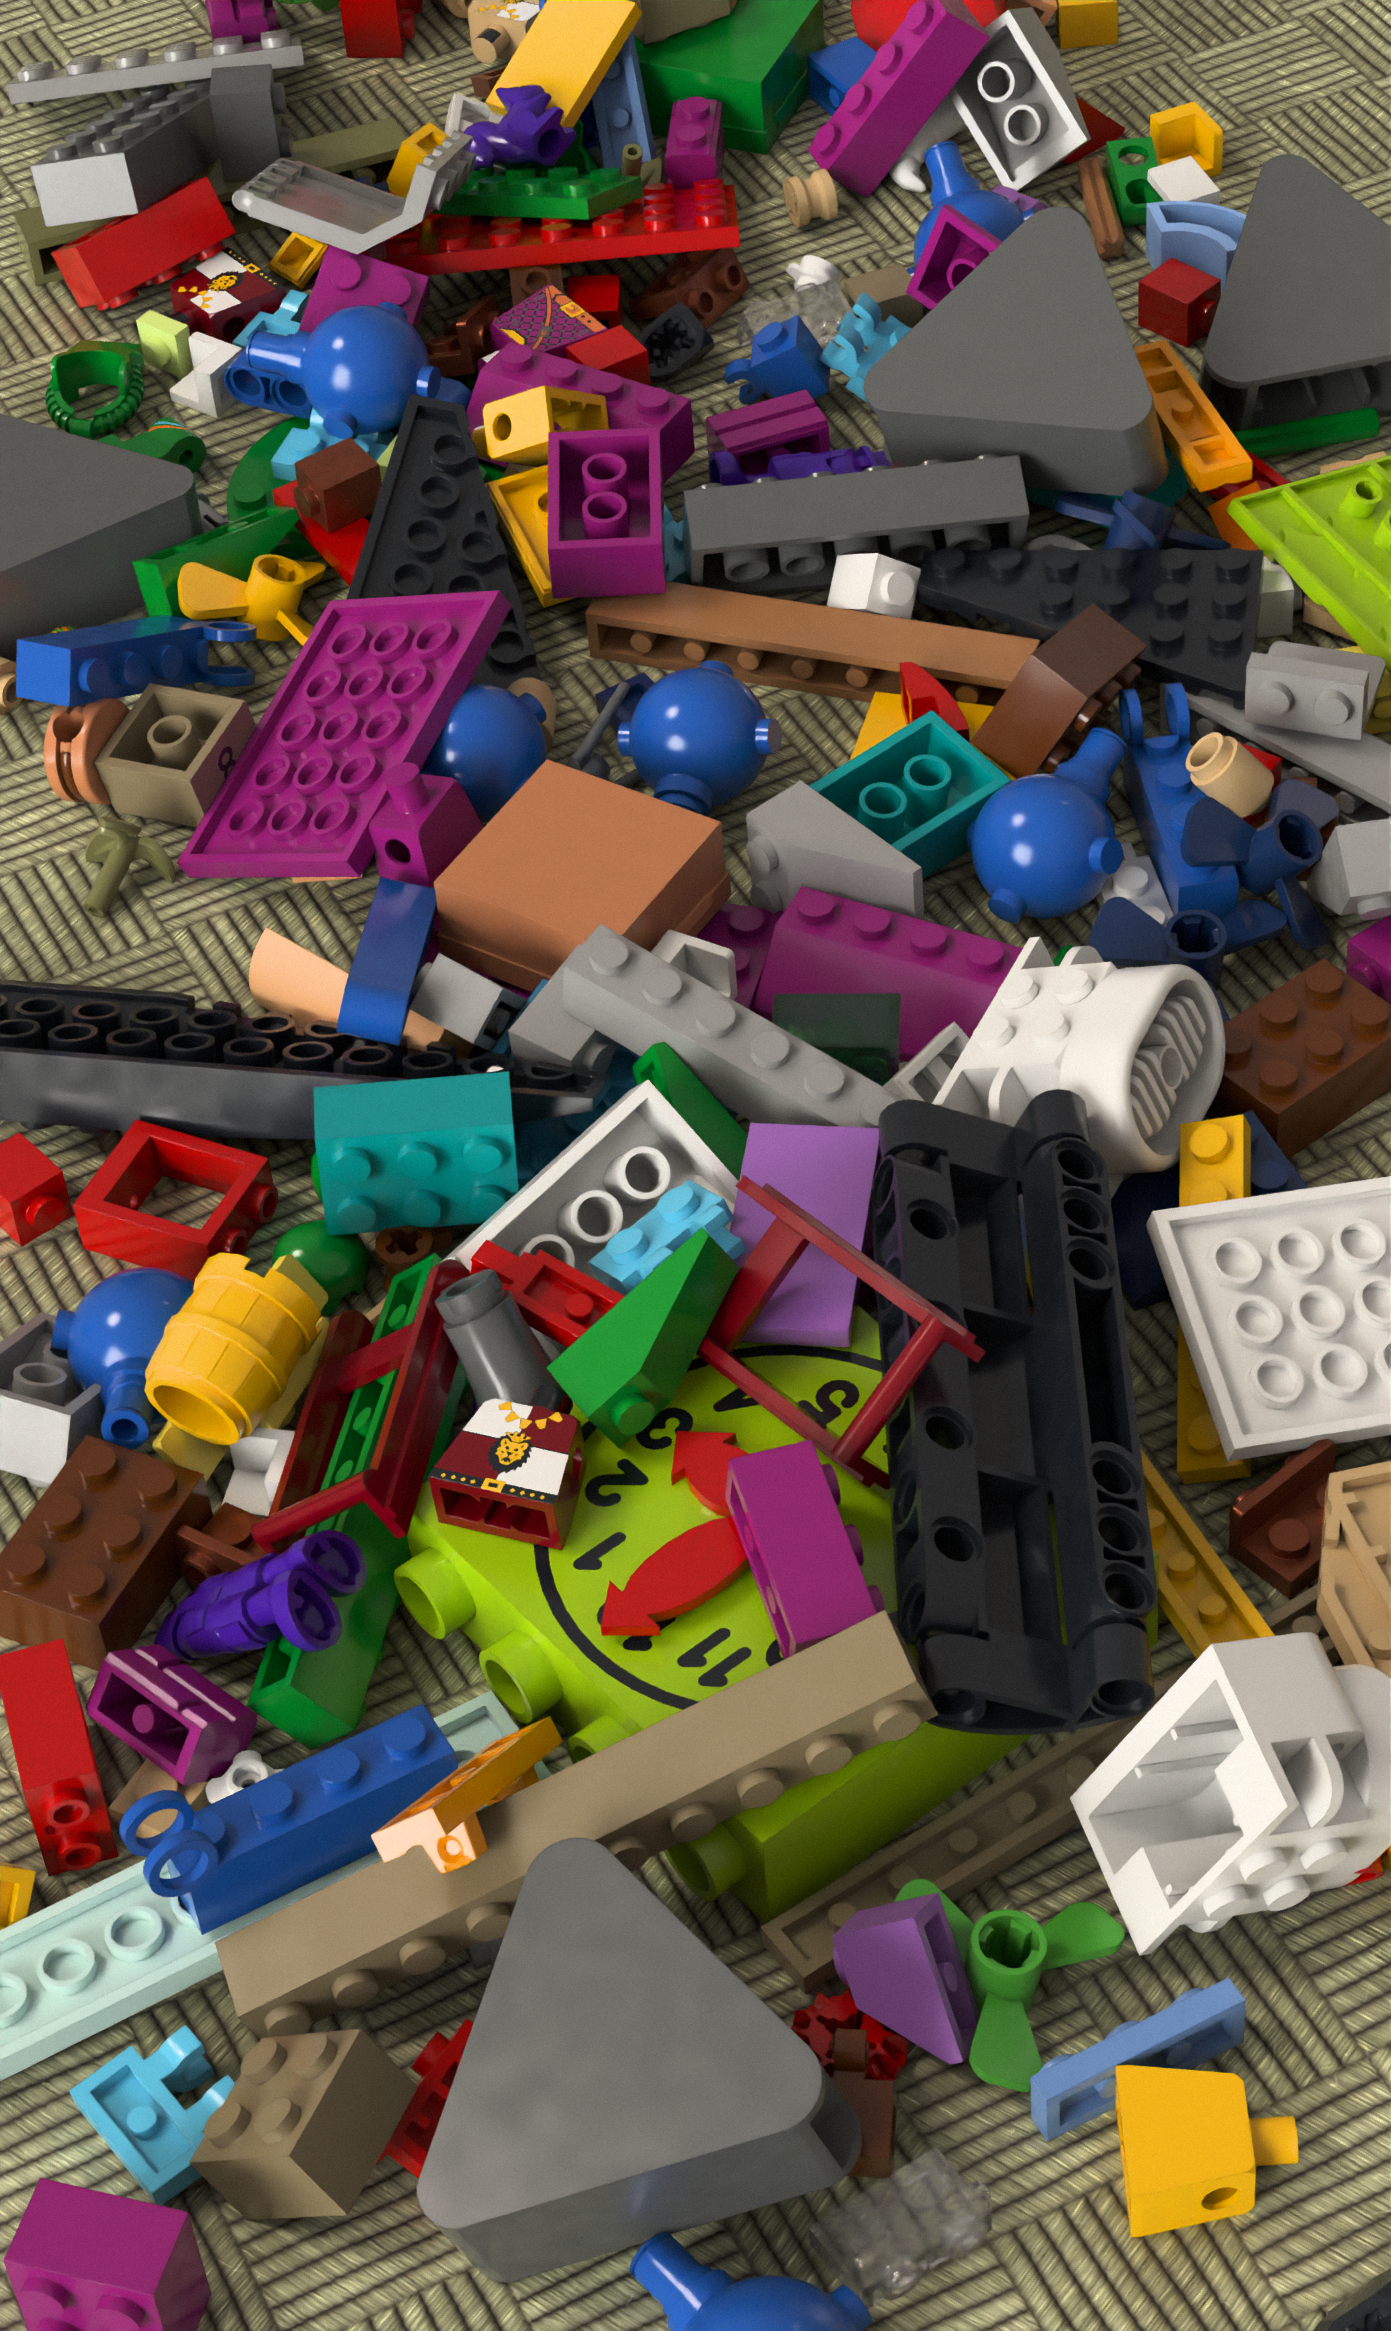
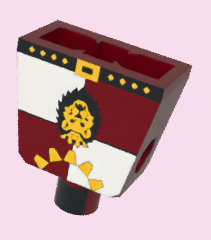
(224, 295)
(514, 1470)

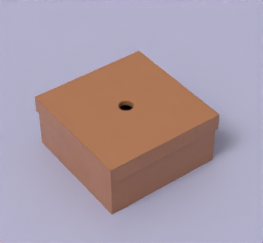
(573, 858)

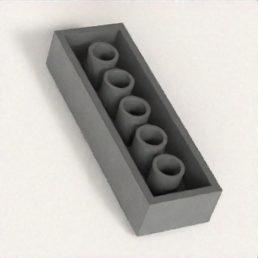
(128, 156)
(789, 531)

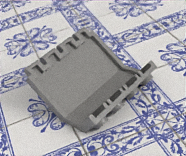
(348, 211)

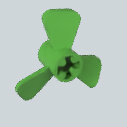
(1003, 2041)

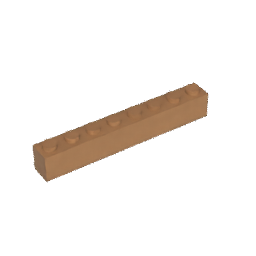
(800, 643)

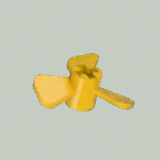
(265, 601)

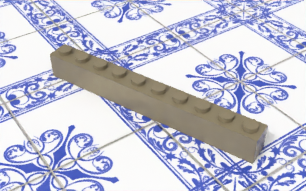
(630, 1797)

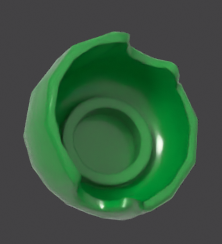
(334, 1261)

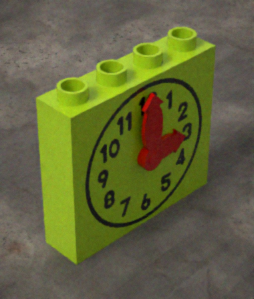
(664, 1611)

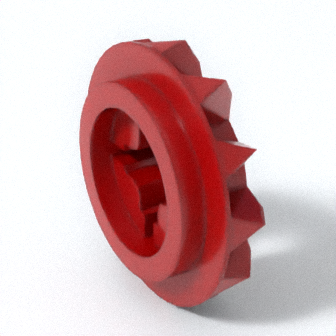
(818, 2022)

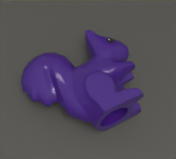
(524, 133)

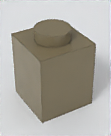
(888, 290)

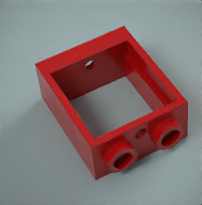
(110, 1202)
(56, 1758)

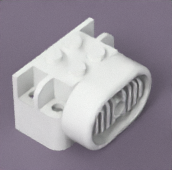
(1127, 1040)
(1243, 1788)

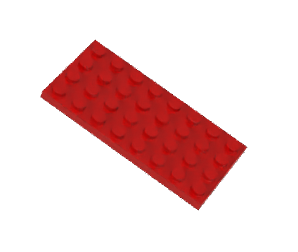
(652, 225)

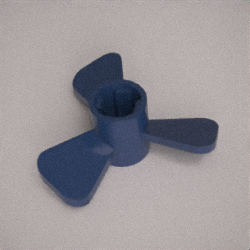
(1135, 522)
(1268, 855)
(1190, 938)

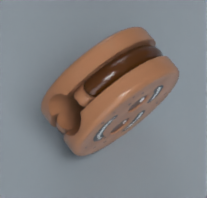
(74, 742)

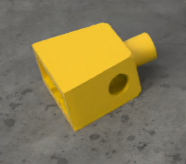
(519, 424)
(1192, 2146)

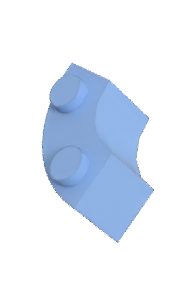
(1193, 234)

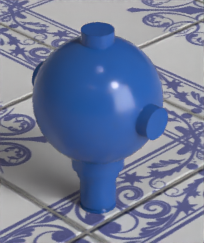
(957, 188)
(352, 367)
(699, 737)
(490, 745)
(1048, 838)
(113, 1342)
(713, 2301)

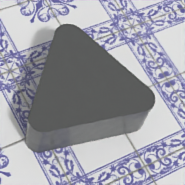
(1302, 305)
(1026, 366)
(76, 523)
(619, 2084)

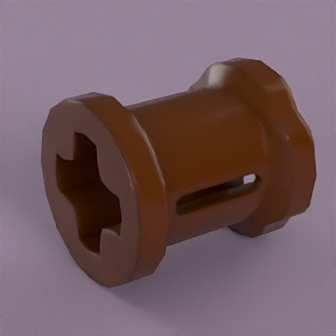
(414, 1246)

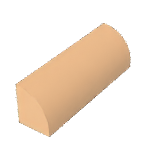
(311, 988)

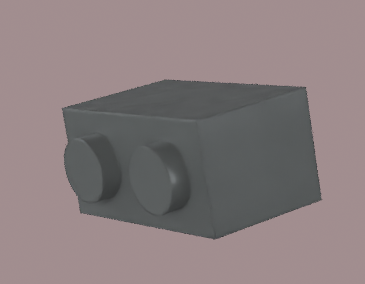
(248, 120)

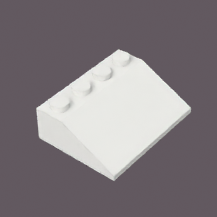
(603, 1187)

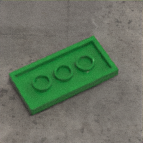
(553, 194)

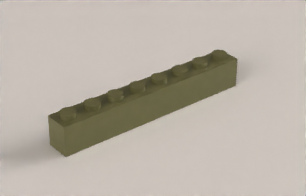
(346, 152)

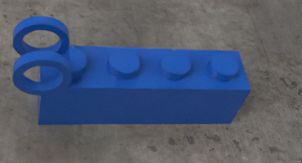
(126, 657)
(1160, 798)
(290, 1823)

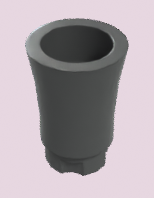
(493, 1340)

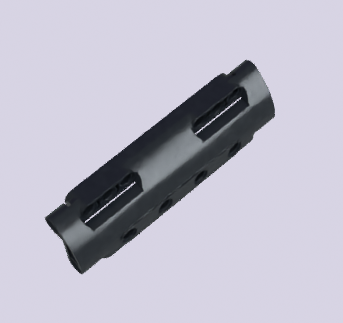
(1026, 1427)

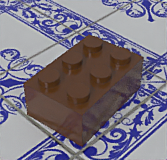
(1061, 695)
(1306, 1057)
(98, 1551)

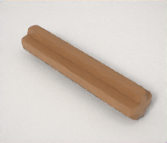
(1101, 208)

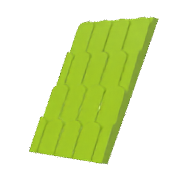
(1333, 543)

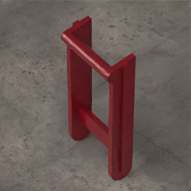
(755, 1286)
(408, 1431)

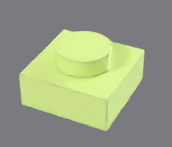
(165, 343)

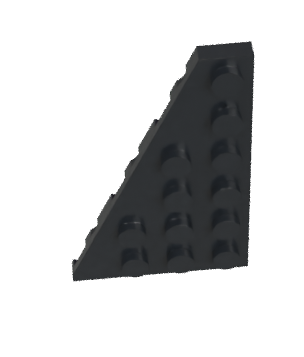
(441, 533)
(1186, 605)

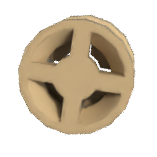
(810, 198)

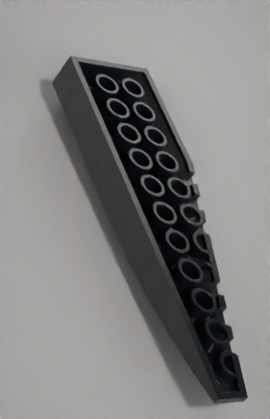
(154, 1057)

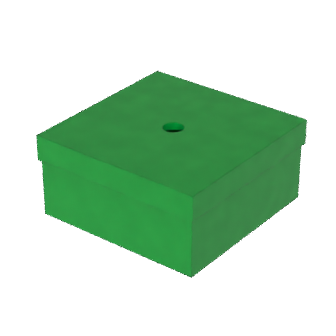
(744, 60)

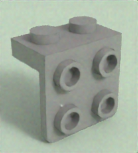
(1312, 689)

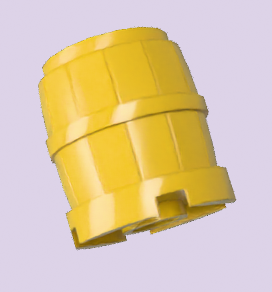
(230, 1350)

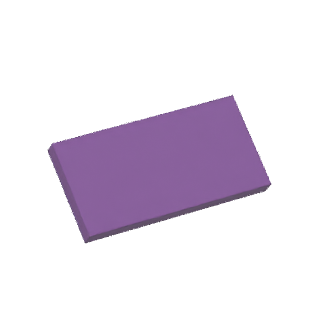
(831, 1178)

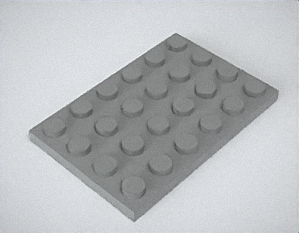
(136, 69)

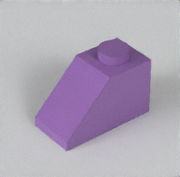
(910, 1974)

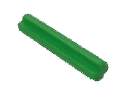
(1310, 432)

